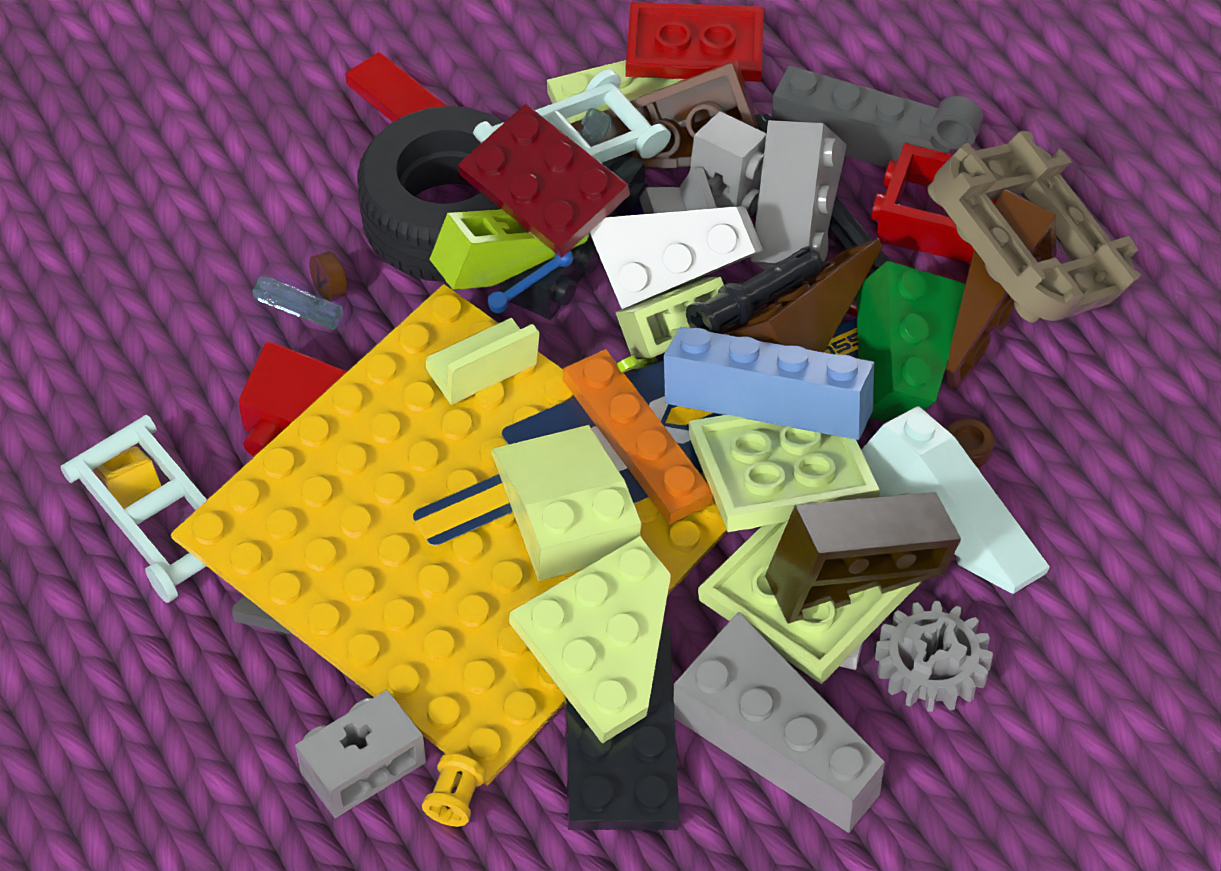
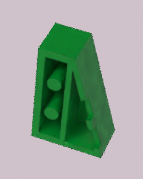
(907, 332)

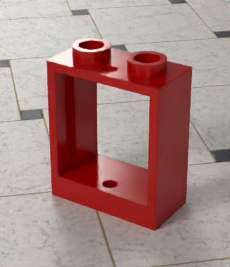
(915, 227)

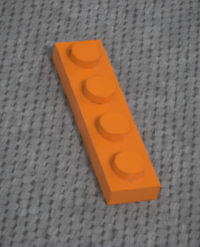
(638, 436)

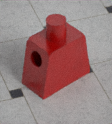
(280, 391)

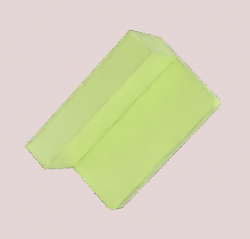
(483, 359)

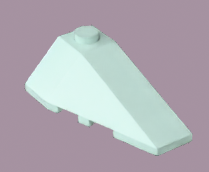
(922, 457)

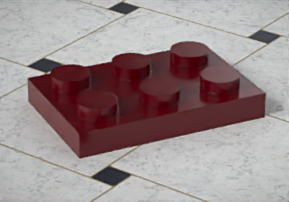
(543, 180)

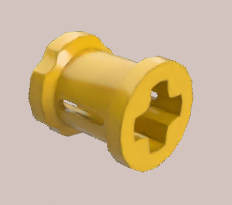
(436, 802)

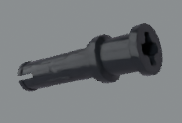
(738, 301)

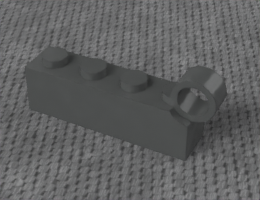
(874, 121)

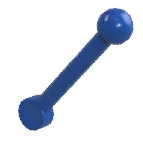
(499, 301)

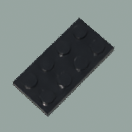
(634, 774)

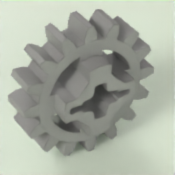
(935, 653)

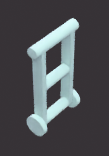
(601, 90)
(160, 573)

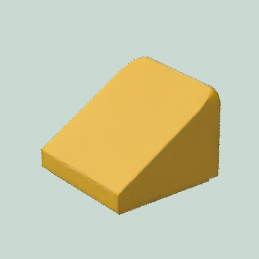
(128, 476)

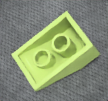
(566, 500)

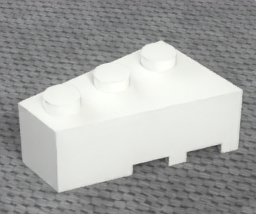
(669, 249)

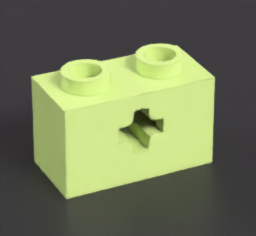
(655, 321)

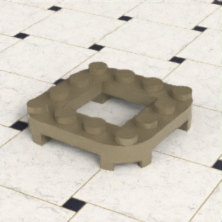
(1044, 288)

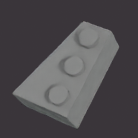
(797, 189)

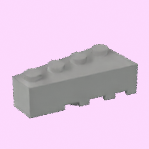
(776, 724)

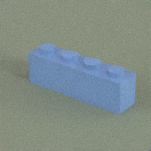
(769, 382)

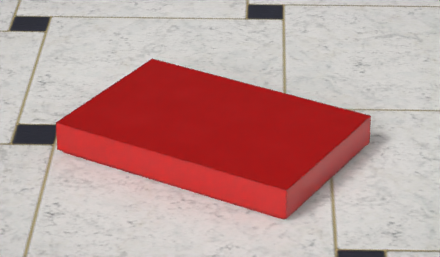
(692, 39)

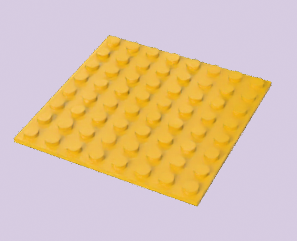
(332, 550)

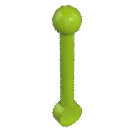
(633, 363)

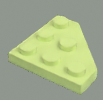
(601, 635)

